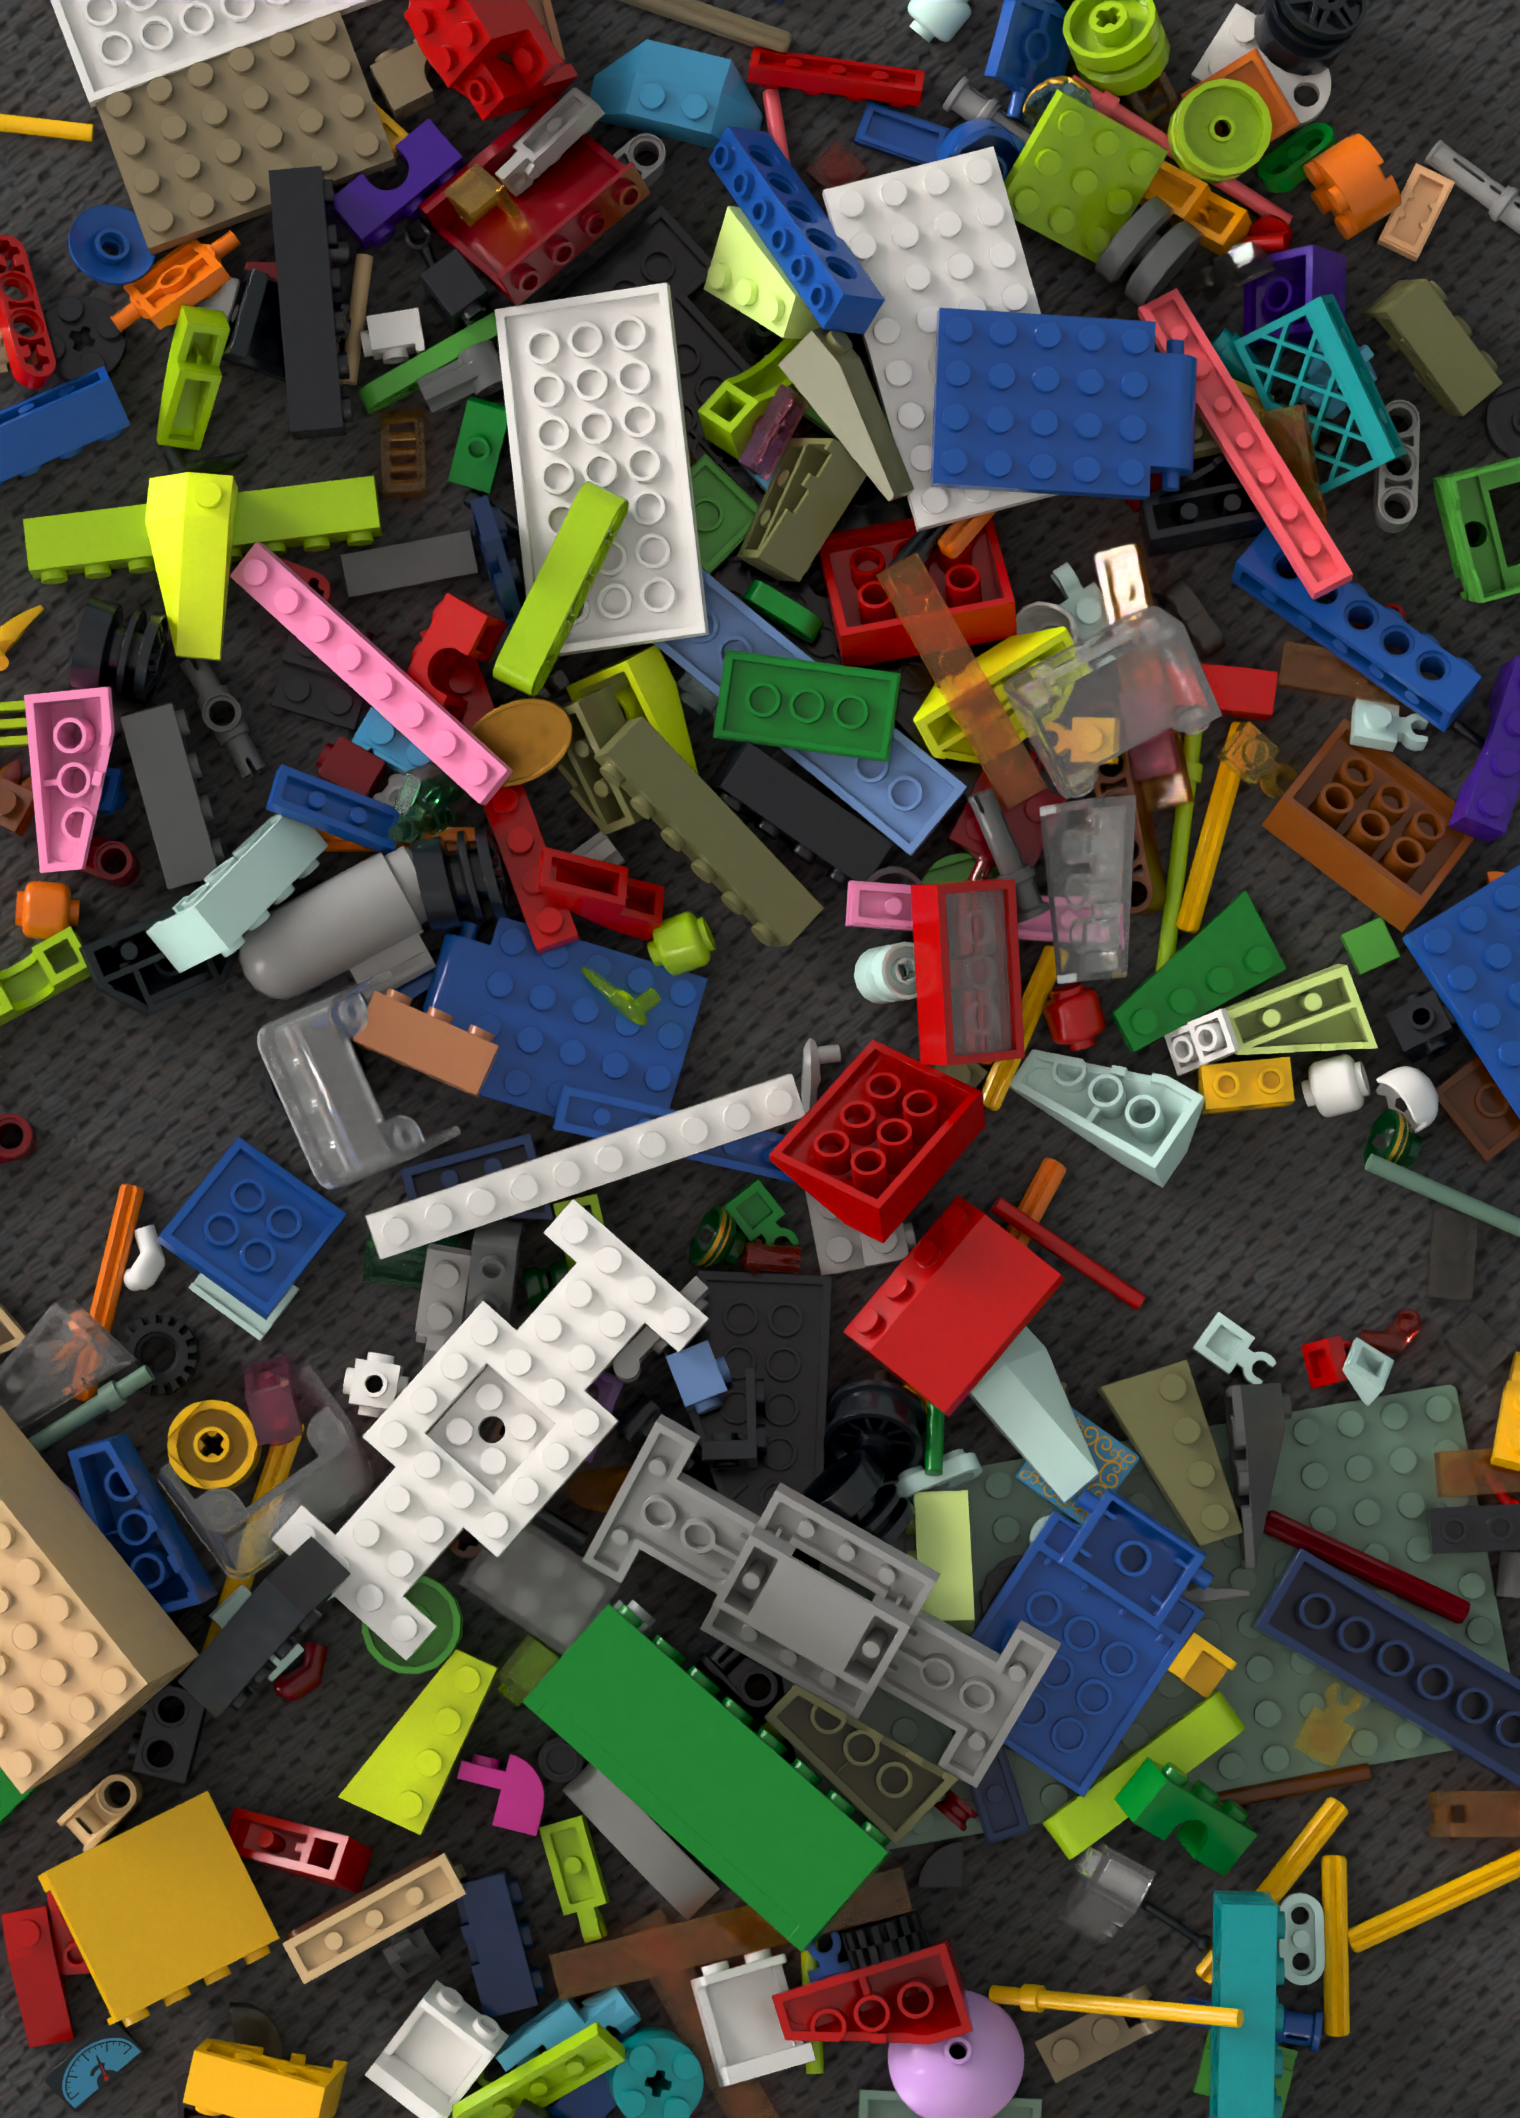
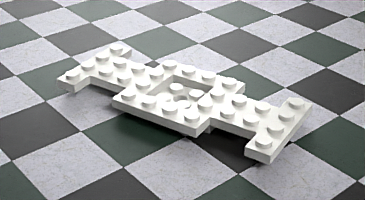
(550, 1421)

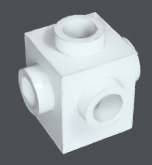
(376, 1365)

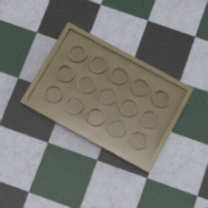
(206, 136)

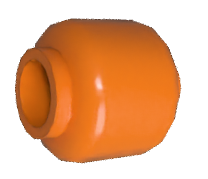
(45, 909)

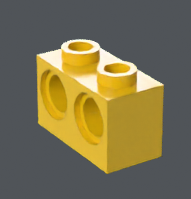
(1246, 1085)

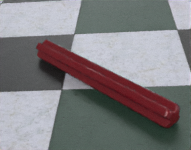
(1366, 1567)

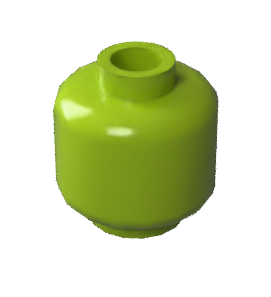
(682, 943)

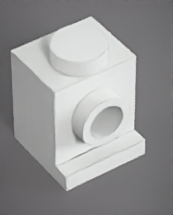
(393, 336)

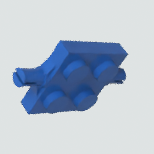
(1027, 49)

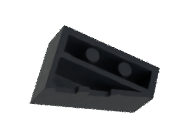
(1202, 513)

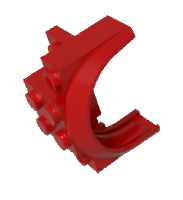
(463, 45)

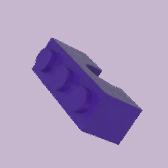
(372, 212)

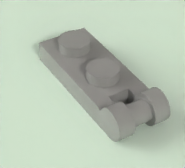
(628, 1362)

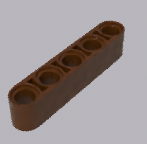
(1147, 866)

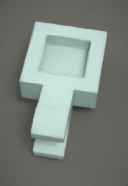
(1084, 604)

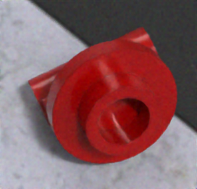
(1270, 234)

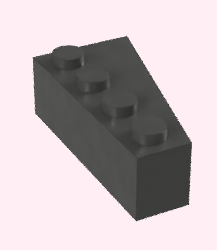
(171, 792)

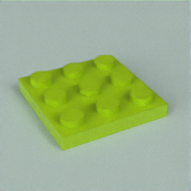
(1080, 176)

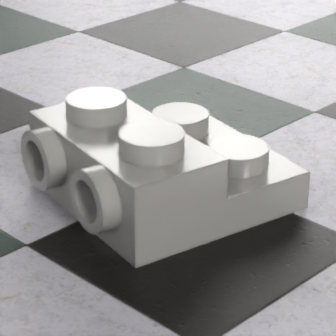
(846, 1249)

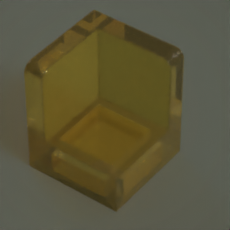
(477, 194)

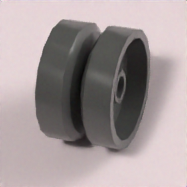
(1144, 248)

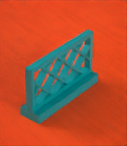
(1347, 371)

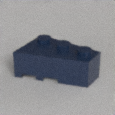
(472, 1164)
(499, 1944)

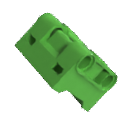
(1466, 498)

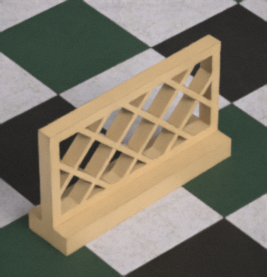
(375, 1917)

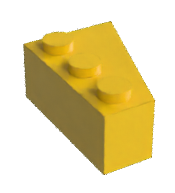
(247, 2084)

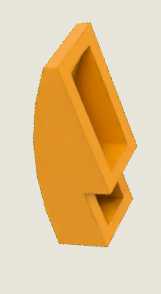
(1193, 201)

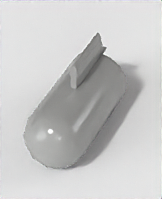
(352, 922)

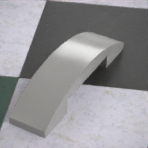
(641, 1841)

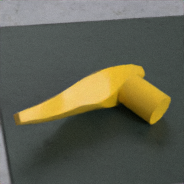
(13, 630)

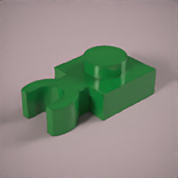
(757, 1214)

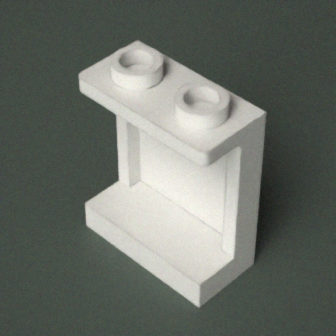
(743, 2021)
(437, 2053)

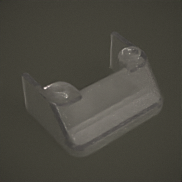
(329, 1094)
(326, 1486)

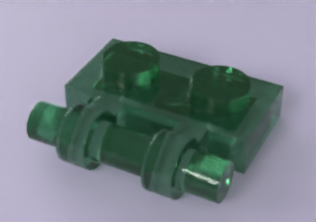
(424, 803)

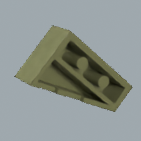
(1435, 344)
(595, 721)

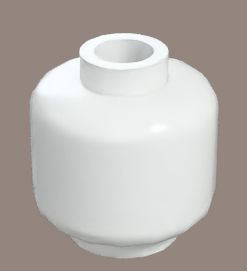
(1336, 1085)

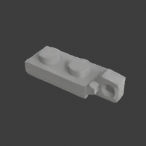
(549, 140)
(442, 1296)

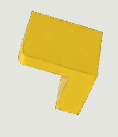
(1200, 1665)

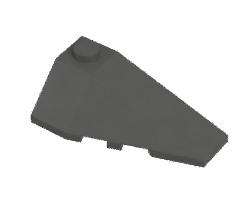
(1255, 1438)

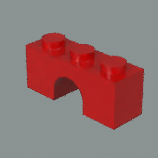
(455, 631)

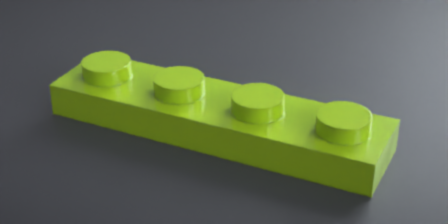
(546, 2076)

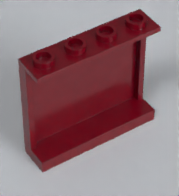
(557, 216)

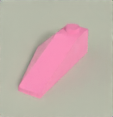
(68, 762)

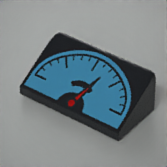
(93, 2064)

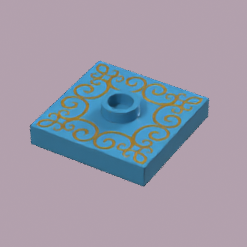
(1110, 1457)

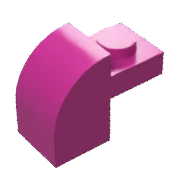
(521, 1793)

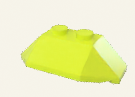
(999, 664)

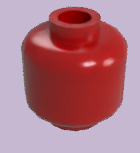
(1074, 1016)

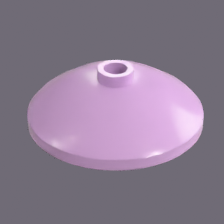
(969, 2087)

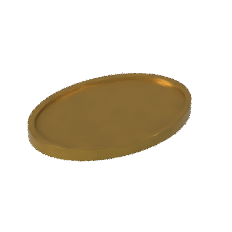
(526, 736)

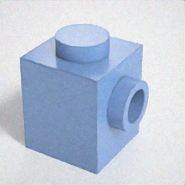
(700, 1377)

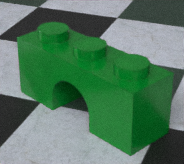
(1163, 1798)

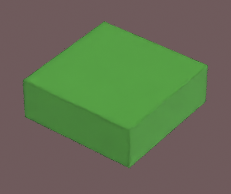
(1370, 946)

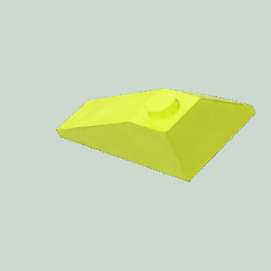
(191, 545)

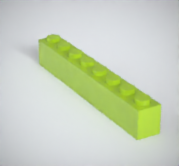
(276, 517)

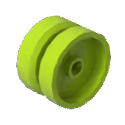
(1116, 43)
(1243, 120)

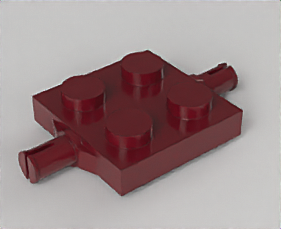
(1022, 819)

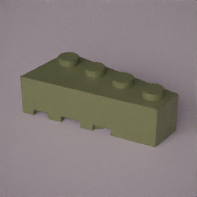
(1172, 1437)

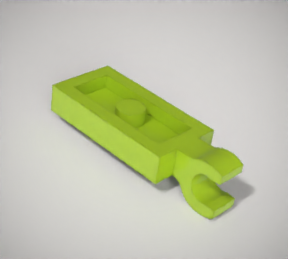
(577, 1873)

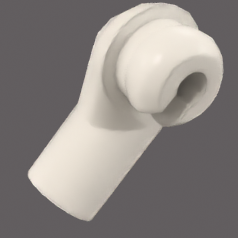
(149, 1262)

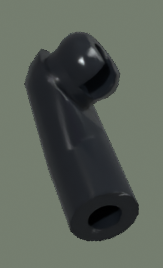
(761, 340)

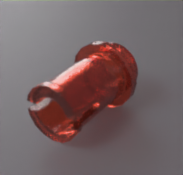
(770, 1258)

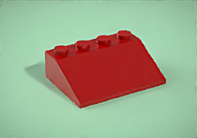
(864, 618)
(880, 1139)
(953, 1306)

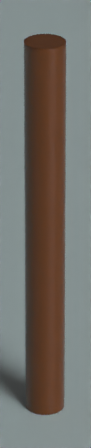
(1297, 1785)

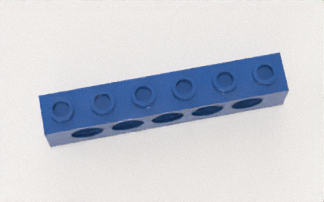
(796, 230)
(1363, 649)

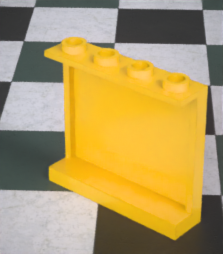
(161, 1909)

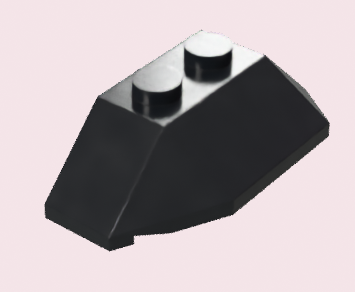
(141, 976)

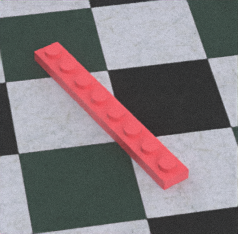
(1251, 452)

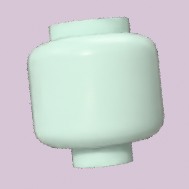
(938, 17)

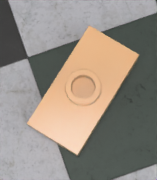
(1415, 217)

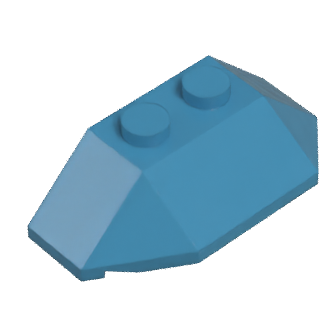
(675, 94)

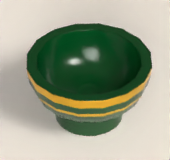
(1400, 1142)
(725, 1243)

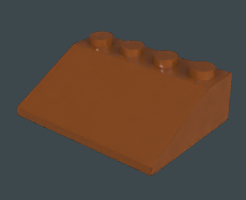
(1370, 826)

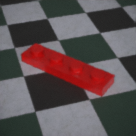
(836, 76)

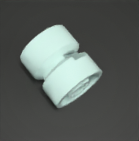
(887, 973)

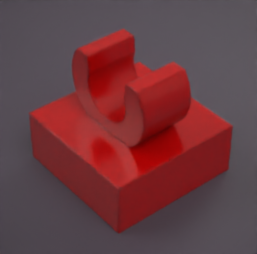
(1325, 1361)

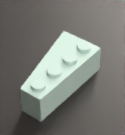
(239, 893)

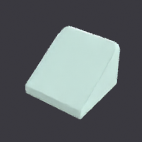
(1367, 1370)

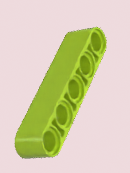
(560, 588)
(1182, 1743)

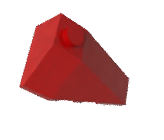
(894, 2001)

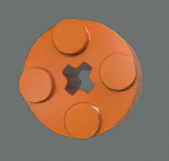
(1352, 185)

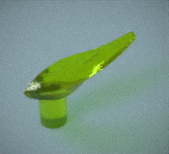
(628, 1006)

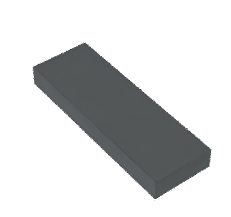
(409, 565)

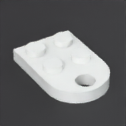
(1237, 39)

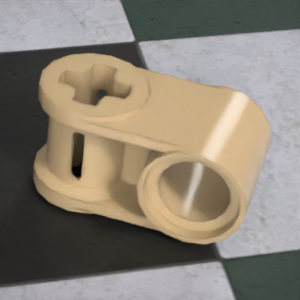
(96, 1815)

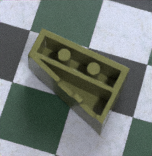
(801, 507)

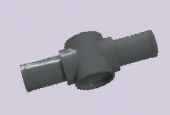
(232, 736)

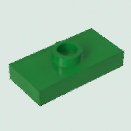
(479, 445)

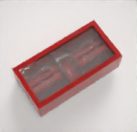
(967, 971)

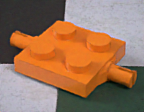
(178, 279)

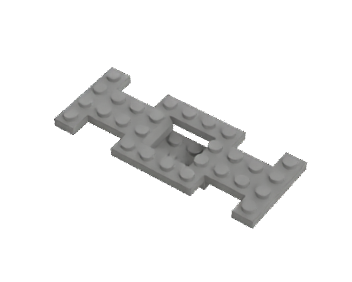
(810, 1623)

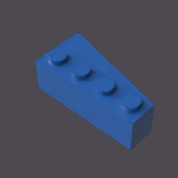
(138, 1522)

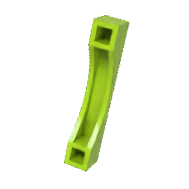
(740, 400)

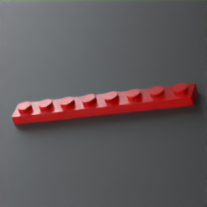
(514, 825)

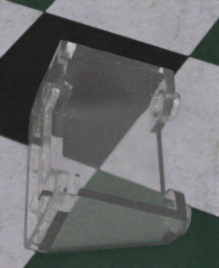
(1111, 696)

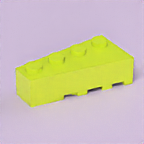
(419, 1753)

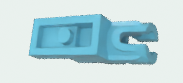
(563, 2020)

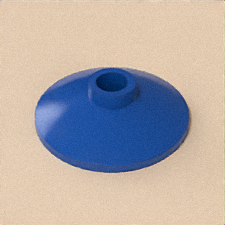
(115, 229)

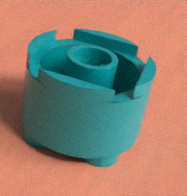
(671, 2096)

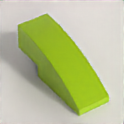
(192, 377)

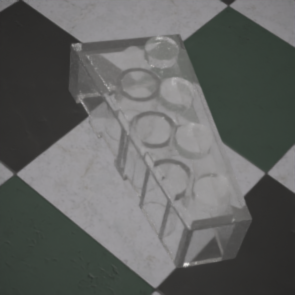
(1090, 885)

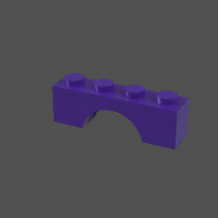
(1494, 783)

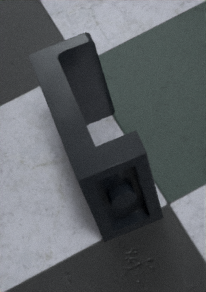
(256, 326)

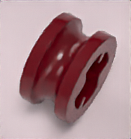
(956, 1810)

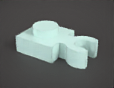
(1381, 727)
(1227, 1346)

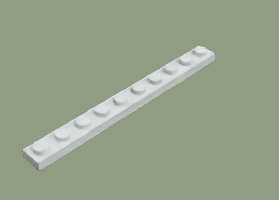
(585, 1166)

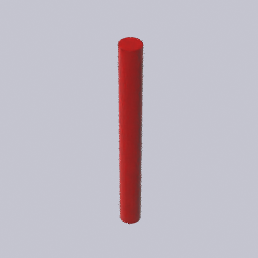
(1067, 1253)

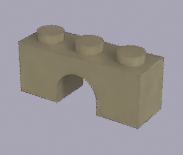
(403, 79)

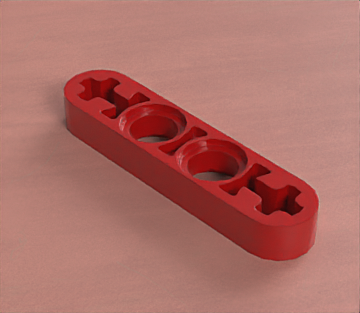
(23, 311)

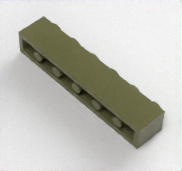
(708, 833)

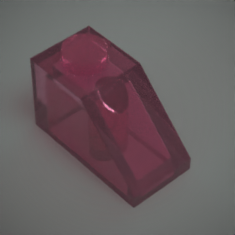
(272, 1401)

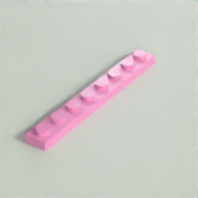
(371, 673)

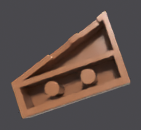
(428, 1042)

